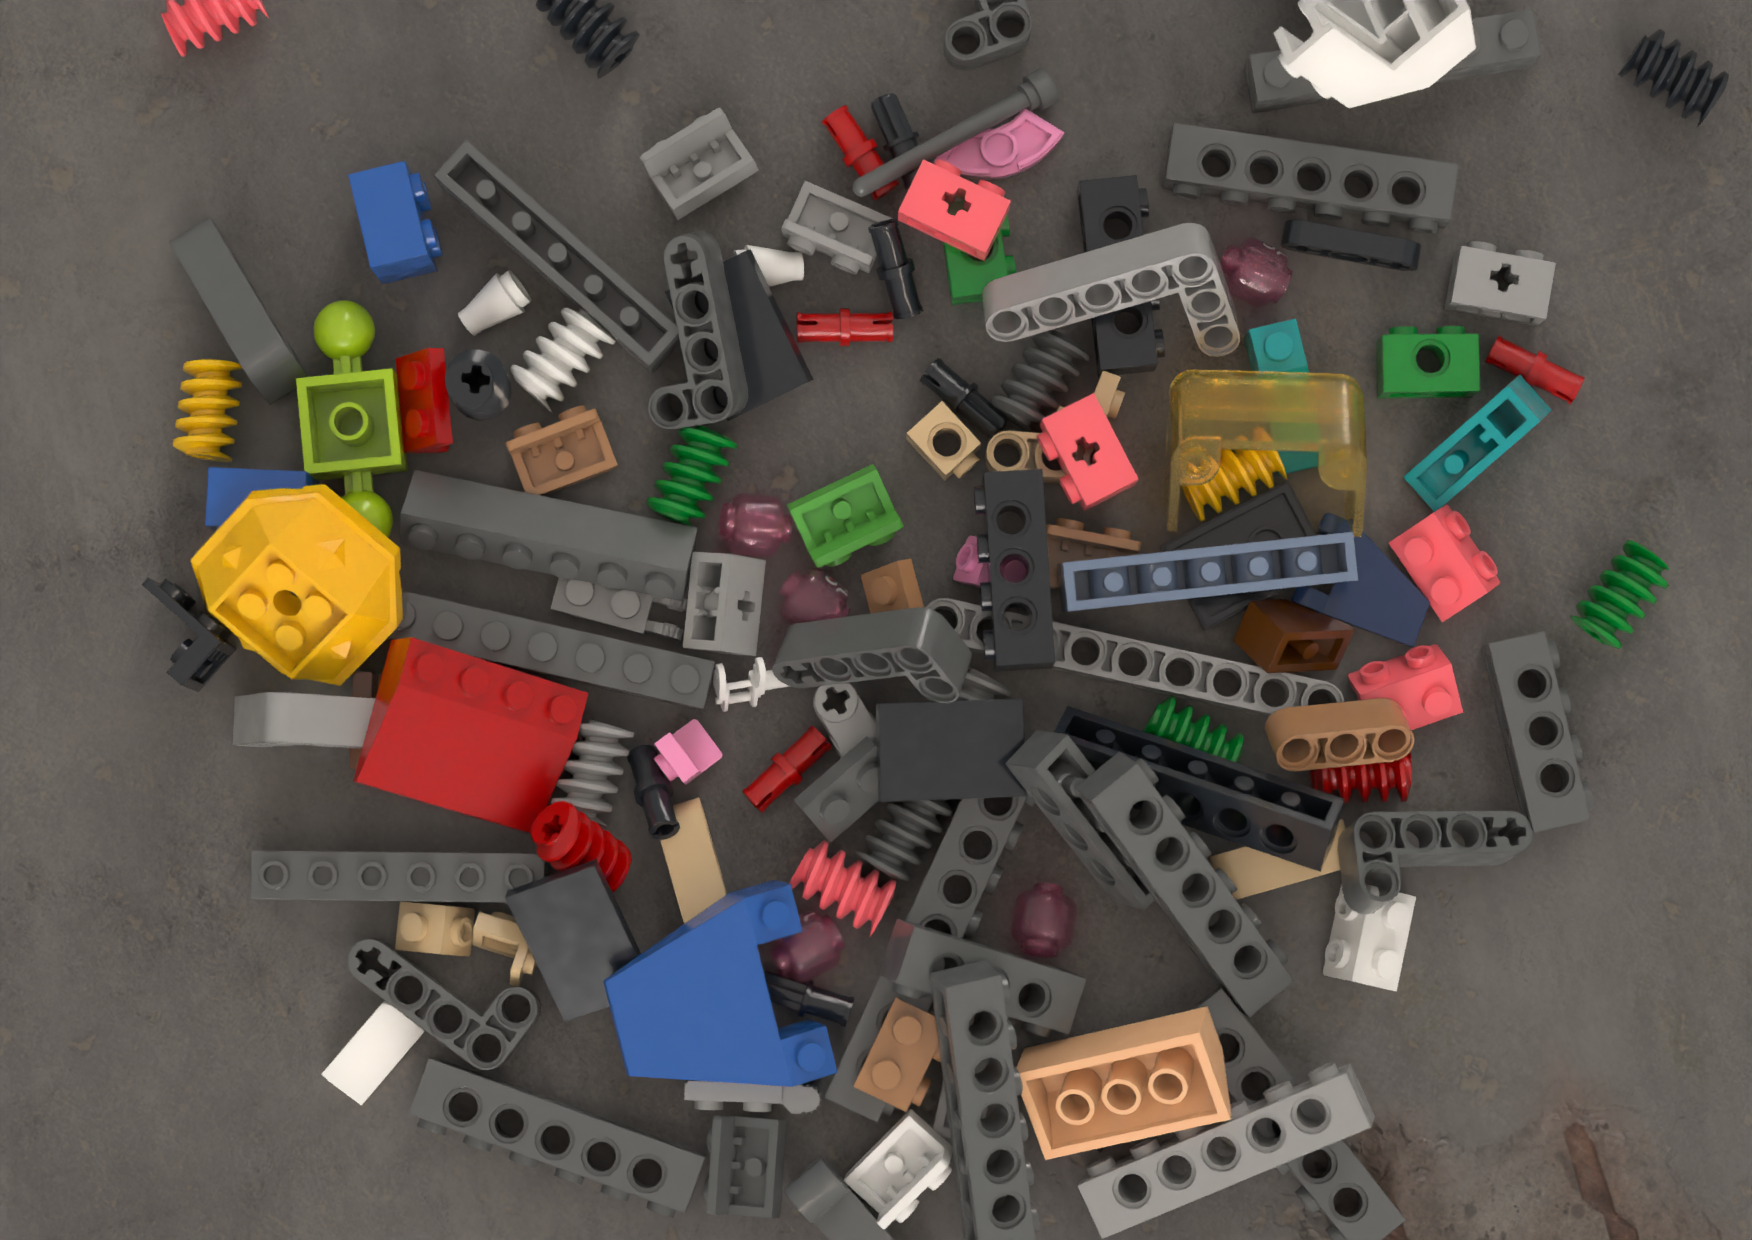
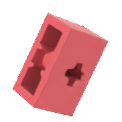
(967, 231)
(1110, 468)

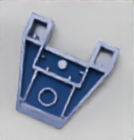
(703, 1004)

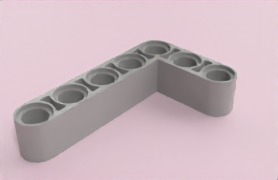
(1116, 278)
(300, 719)

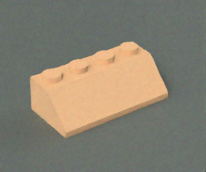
(1125, 1083)

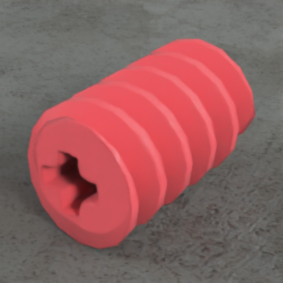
(208, 16)
(843, 886)

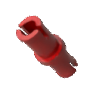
(856, 147)
(844, 327)
(1535, 369)
(786, 769)

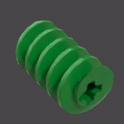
(690, 474)
(1621, 594)
(1180, 729)

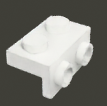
(1369, 946)
(901, 1168)

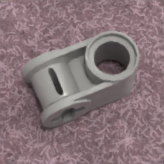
(847, 728)

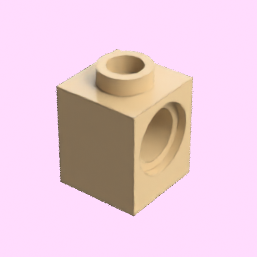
(941, 421)

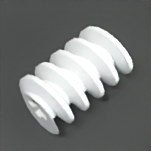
(561, 356)

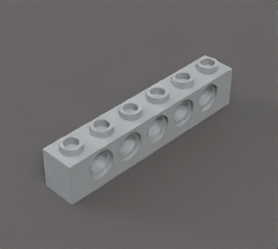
(1118, 1209)

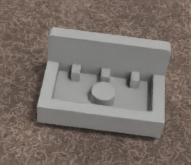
(698, 163)
(833, 227)

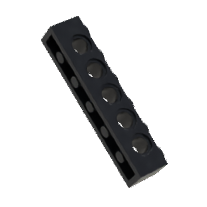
(1219, 793)

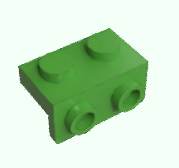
(845, 517)

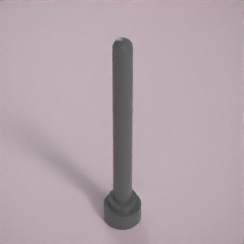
(1035, 92)

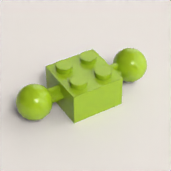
(352, 416)

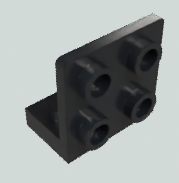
(197, 660)

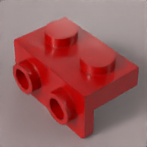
(424, 401)

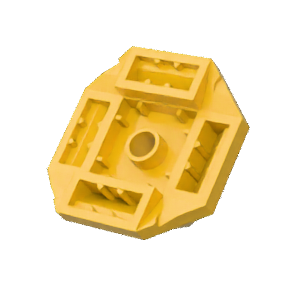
(324, 555)

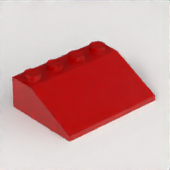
(468, 734)

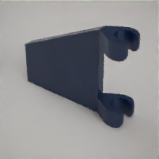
(1377, 602)

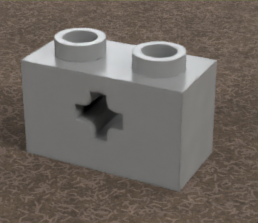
(1475, 294)
(724, 603)

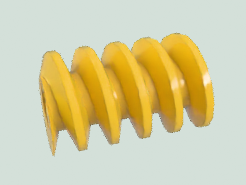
(207, 409)
(1235, 472)

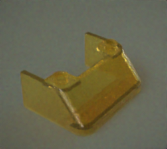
(1271, 414)

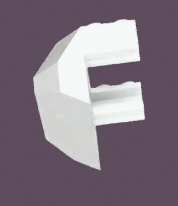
(1377, 46)

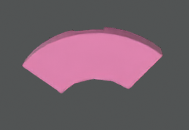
(1005, 149)

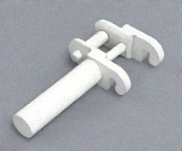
(757, 683)

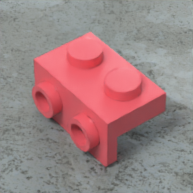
(1446, 562)
(1417, 681)

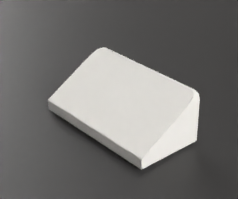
(373, 1052)

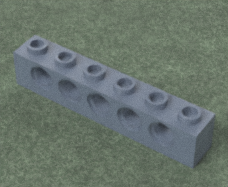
(1207, 571)

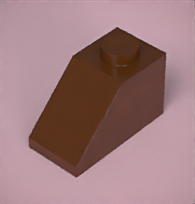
(1291, 637)

